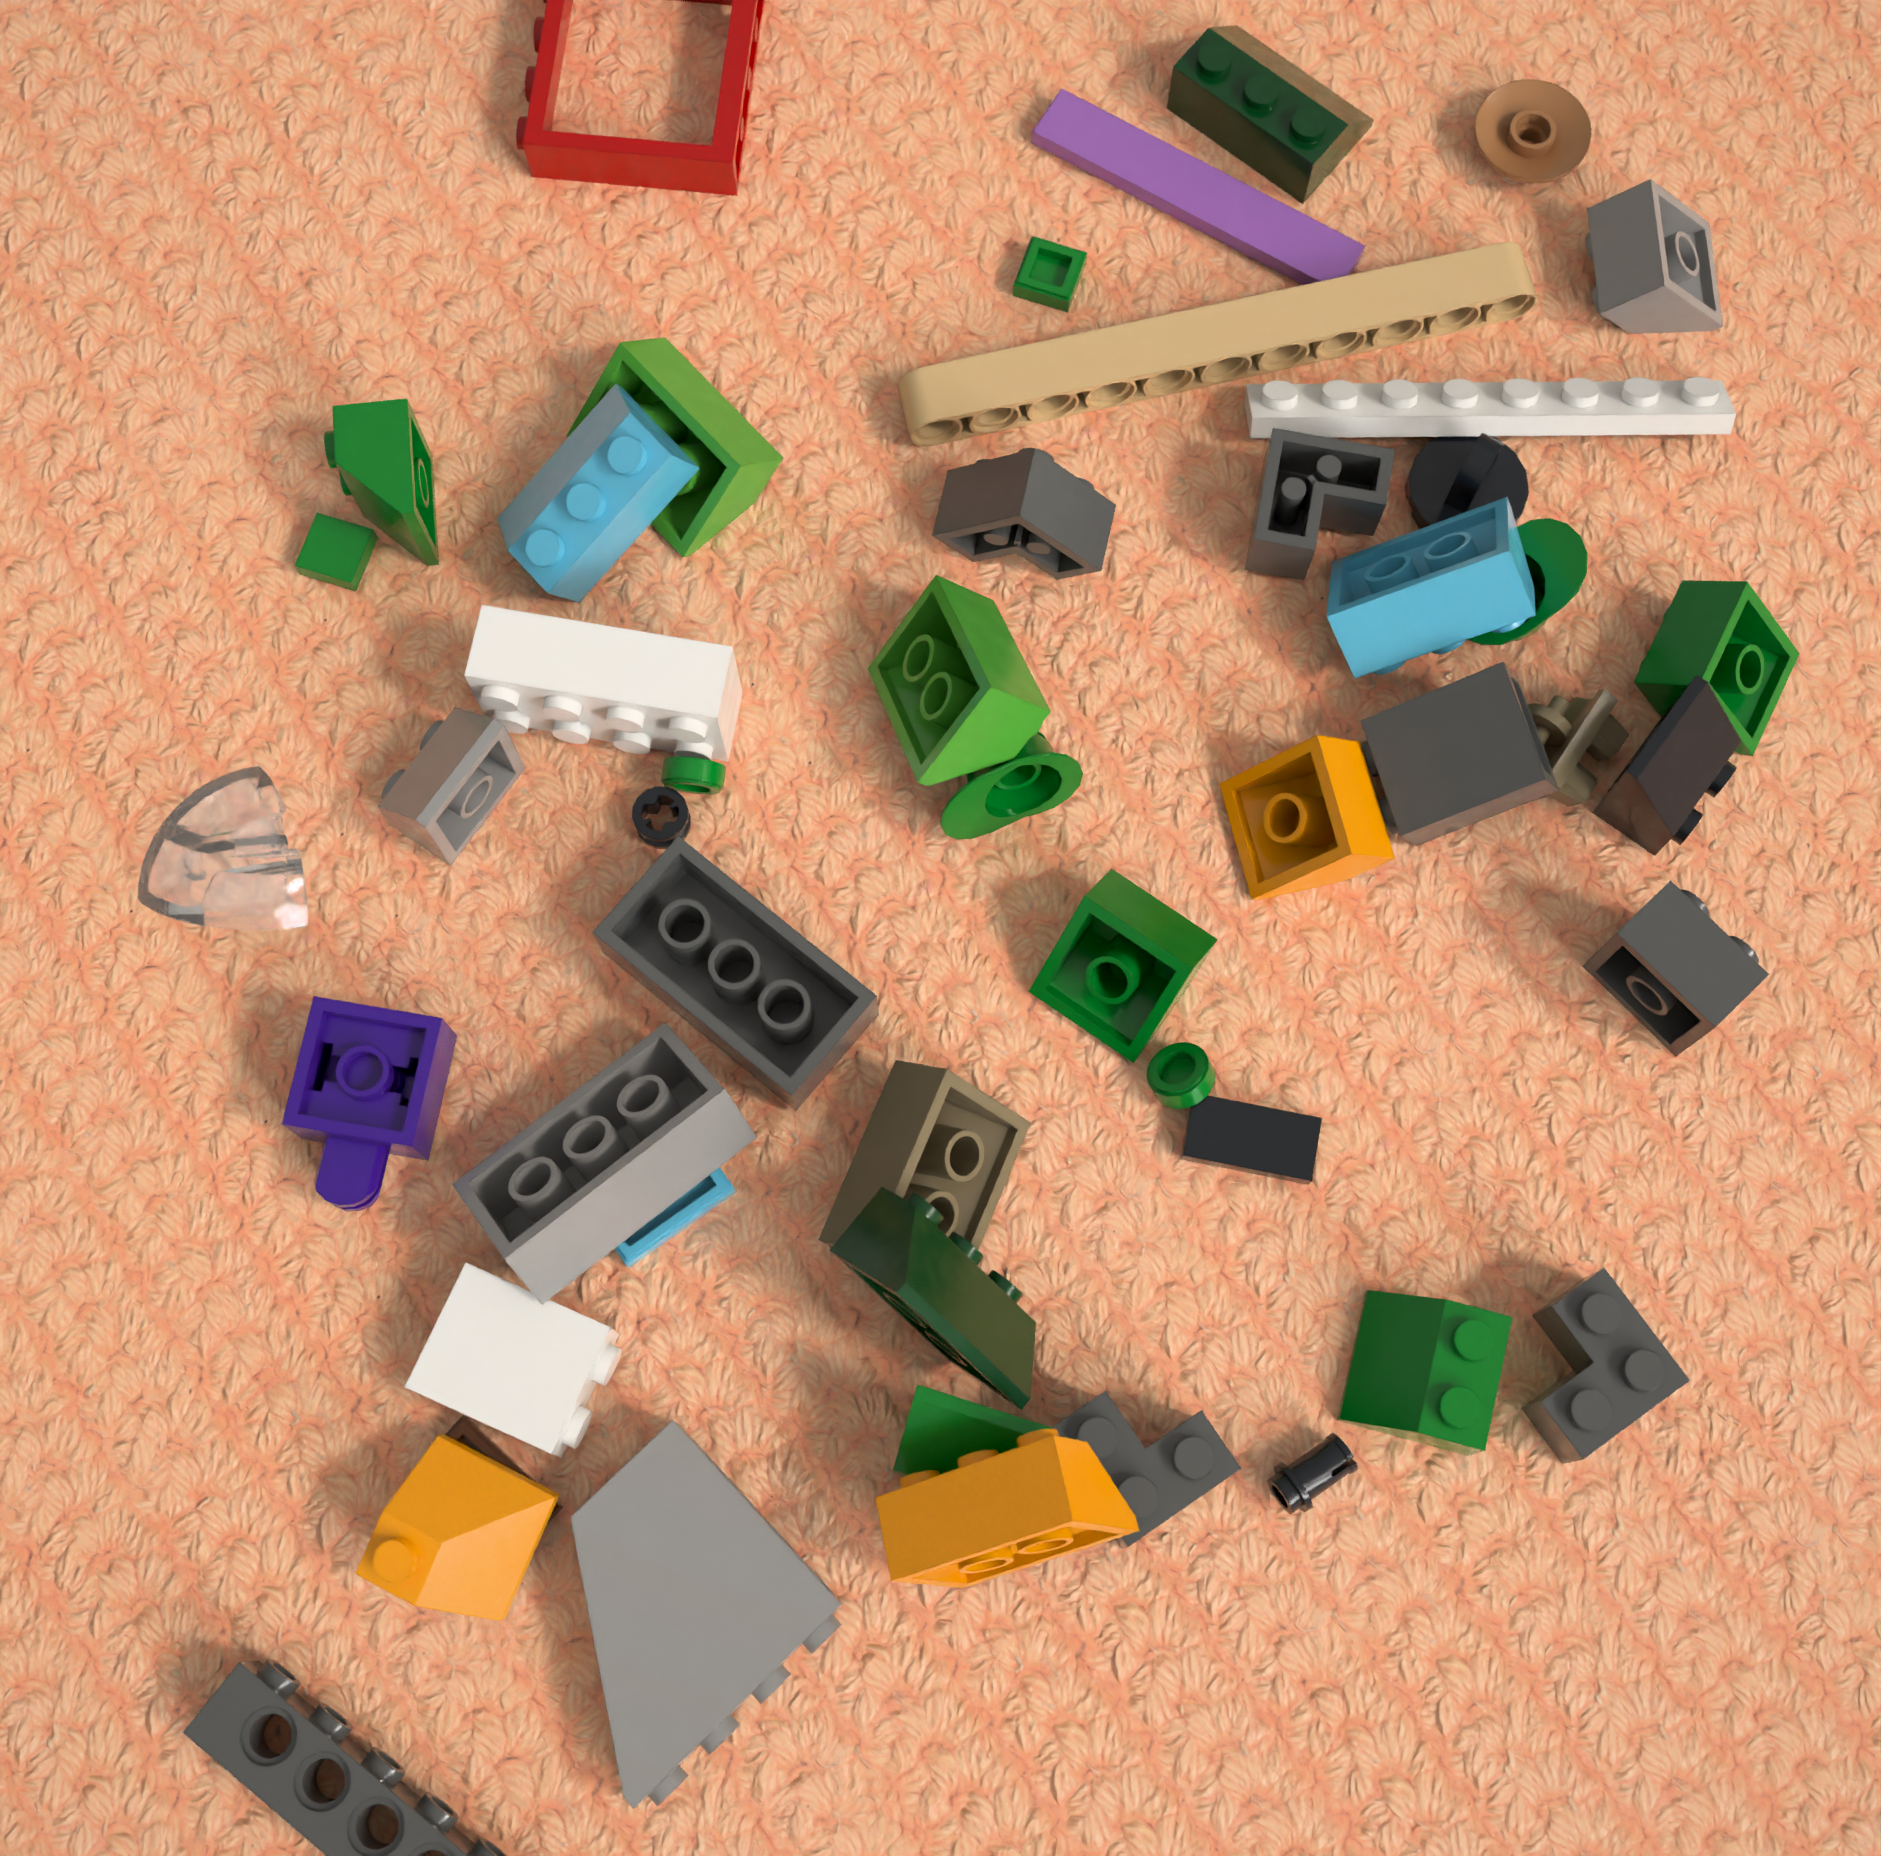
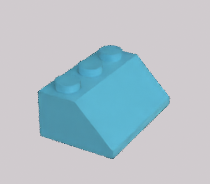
(594, 497)
(1430, 590)

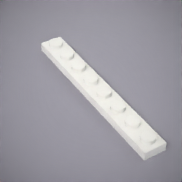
(1493, 408)

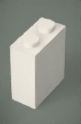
(515, 1361)

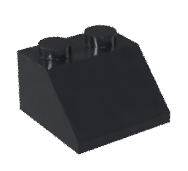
(1672, 771)

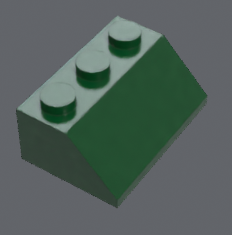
(1264, 109)
(943, 1291)

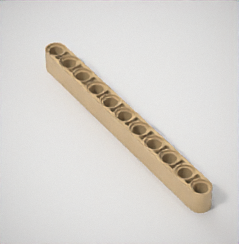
(1215, 344)

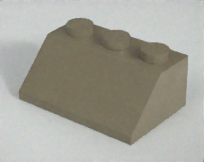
(933, 1140)

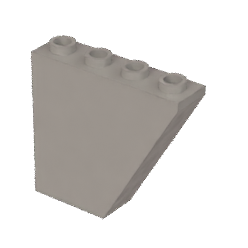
(687, 1607)

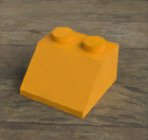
(1306, 818)

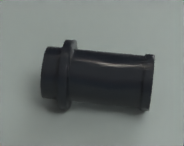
(1311, 1474)

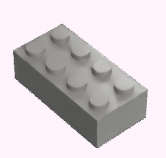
(604, 1162)

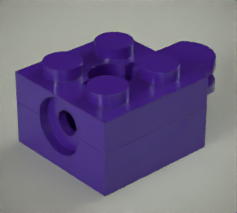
(367, 1089)

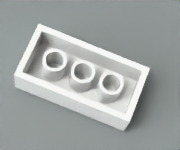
(605, 684)

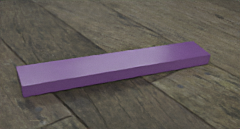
(1194, 192)

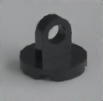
(1462, 475)

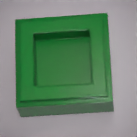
(1049, 274)
(336, 551)

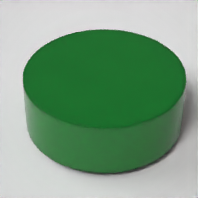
(693, 775)
(1181, 1075)

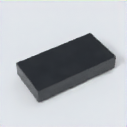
(1252, 1139)

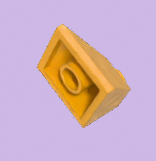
(458, 1533)

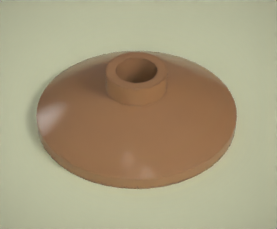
(1534, 113)

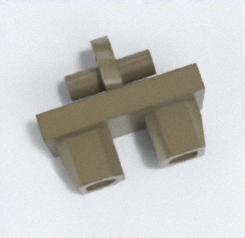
(1569, 731)

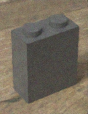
(1457, 755)

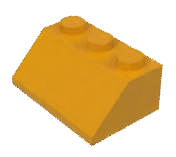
(1001, 1512)

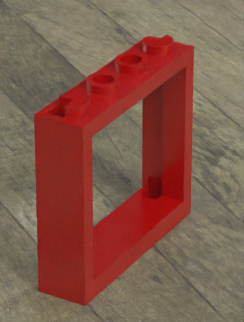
(632, 160)

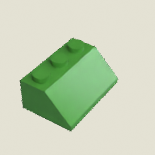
(716, 437)
(956, 685)

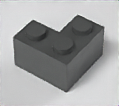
(1313, 485)
(1025, 508)
(1615, 1365)
(1154, 1479)

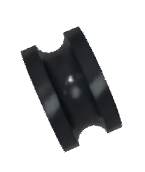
(651, 802)

